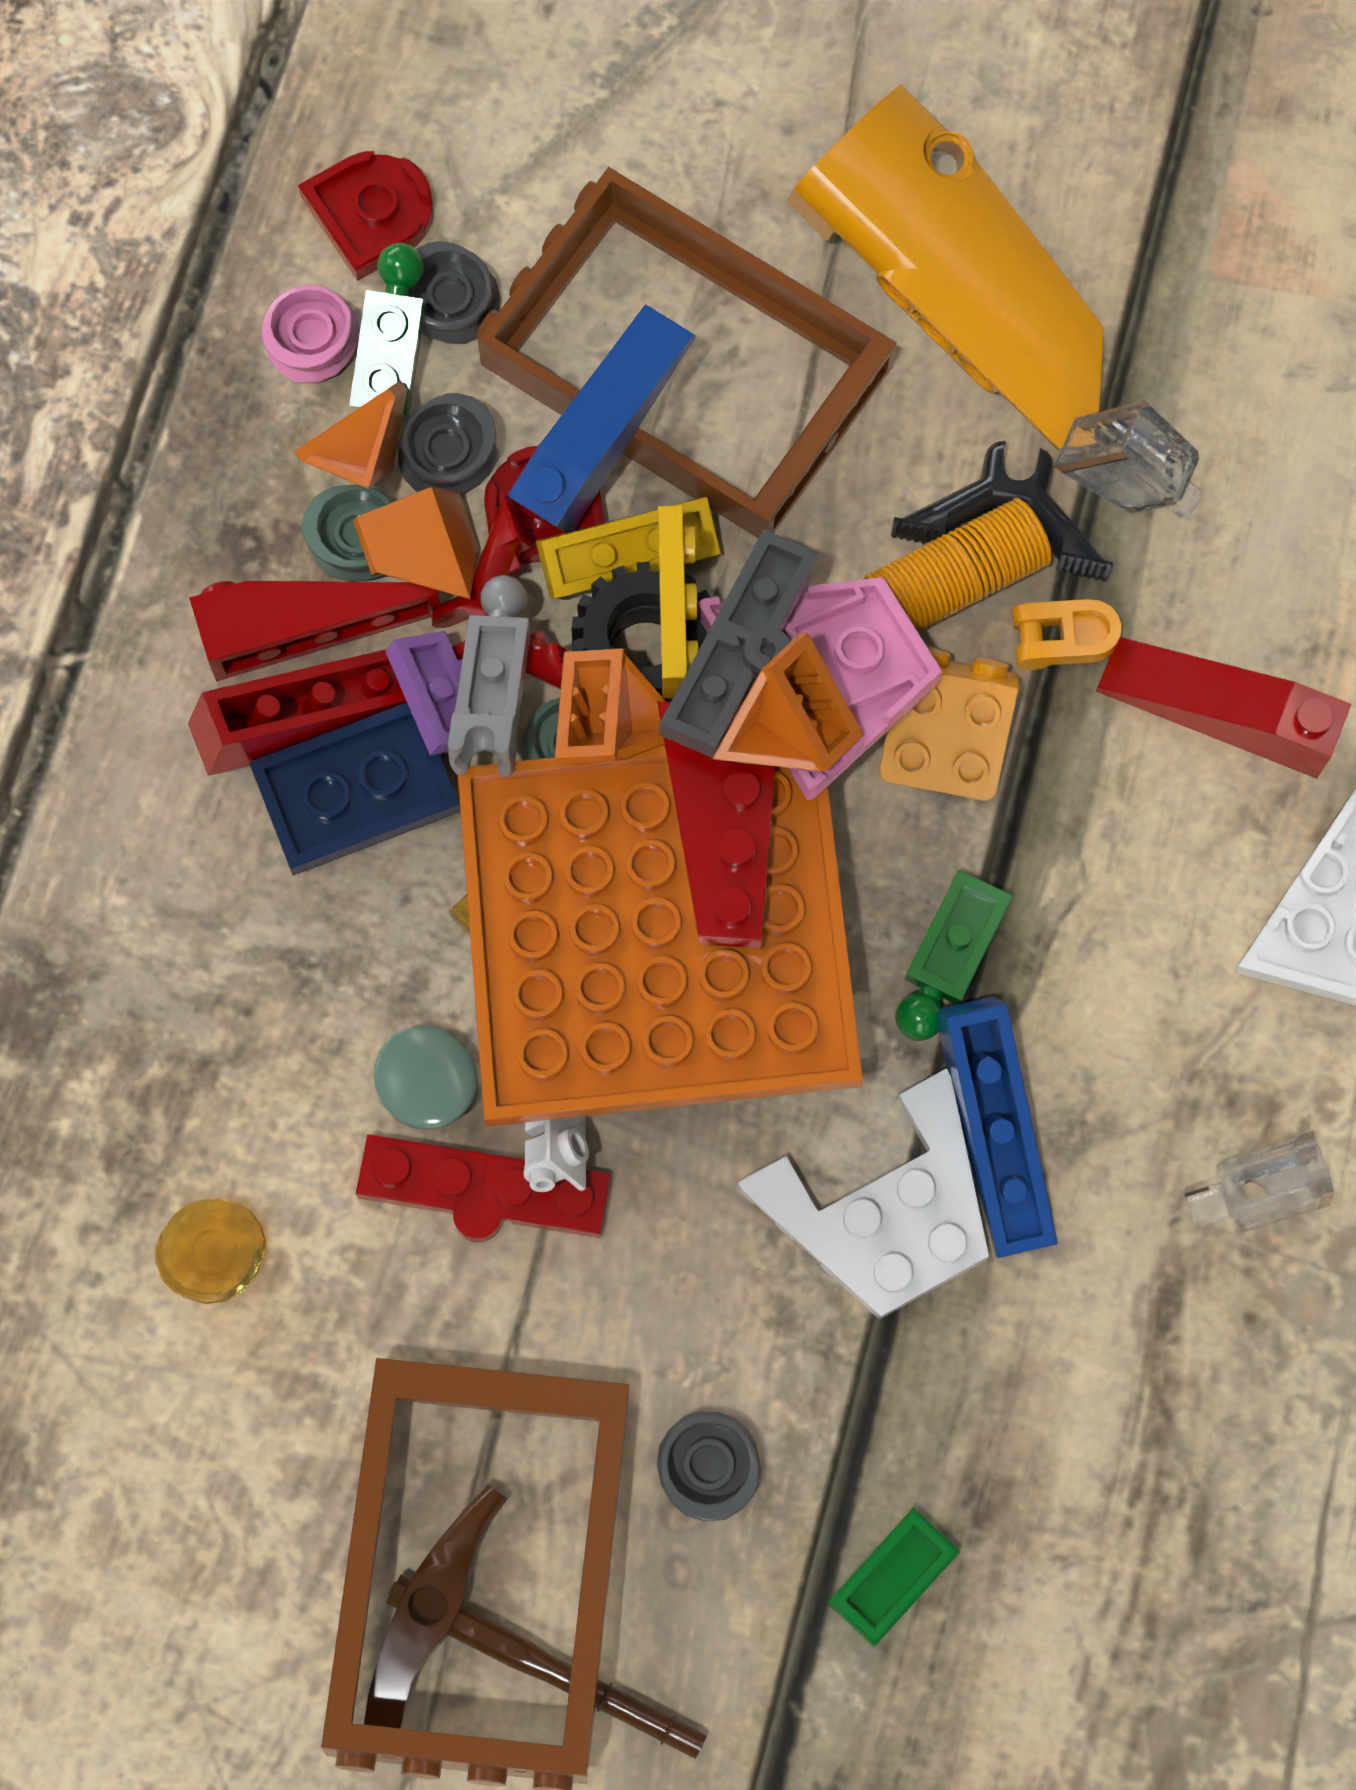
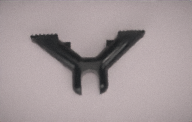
(994, 489)

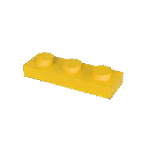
(583, 555)
(677, 599)

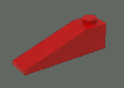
(277, 621)
(1229, 704)
(288, 708)

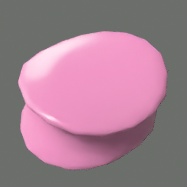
(310, 333)

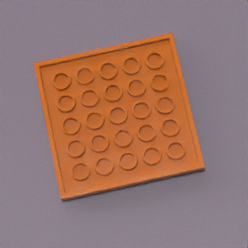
(596, 959)

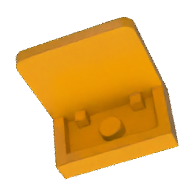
(956, 732)

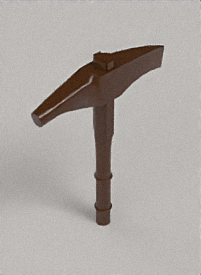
(433, 1608)

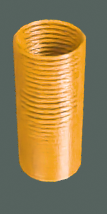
(944, 578)

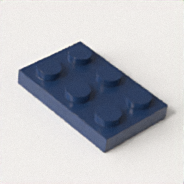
(353, 788)

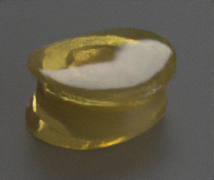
(210, 1250)

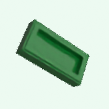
(893, 1577)

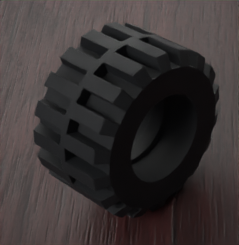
(623, 603)

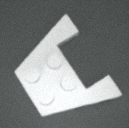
(900, 1230)

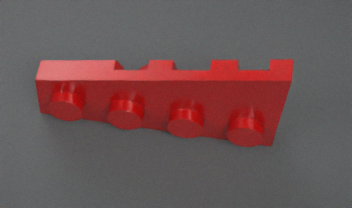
(725, 841)

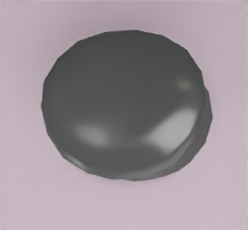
(456, 292)
(447, 444)
(709, 1466)

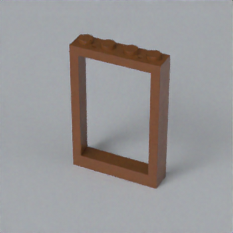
(735, 270)
(485, 1759)

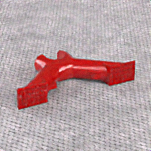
(501, 557)

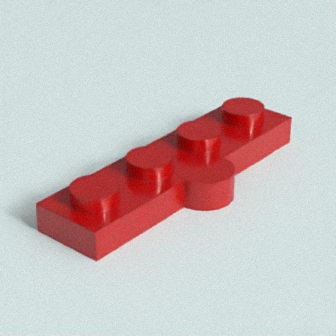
(477, 1189)

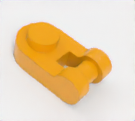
(1086, 629)

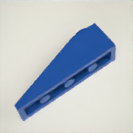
(601, 421)
(997, 1124)

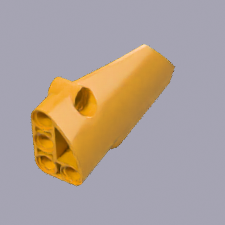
(958, 261)

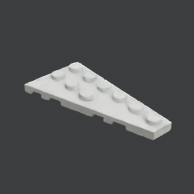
(1313, 929)

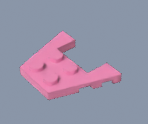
(869, 653)

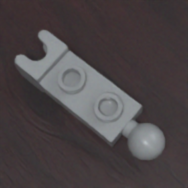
(491, 678)

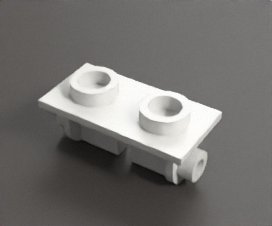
(556, 1153)

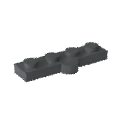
(739, 643)

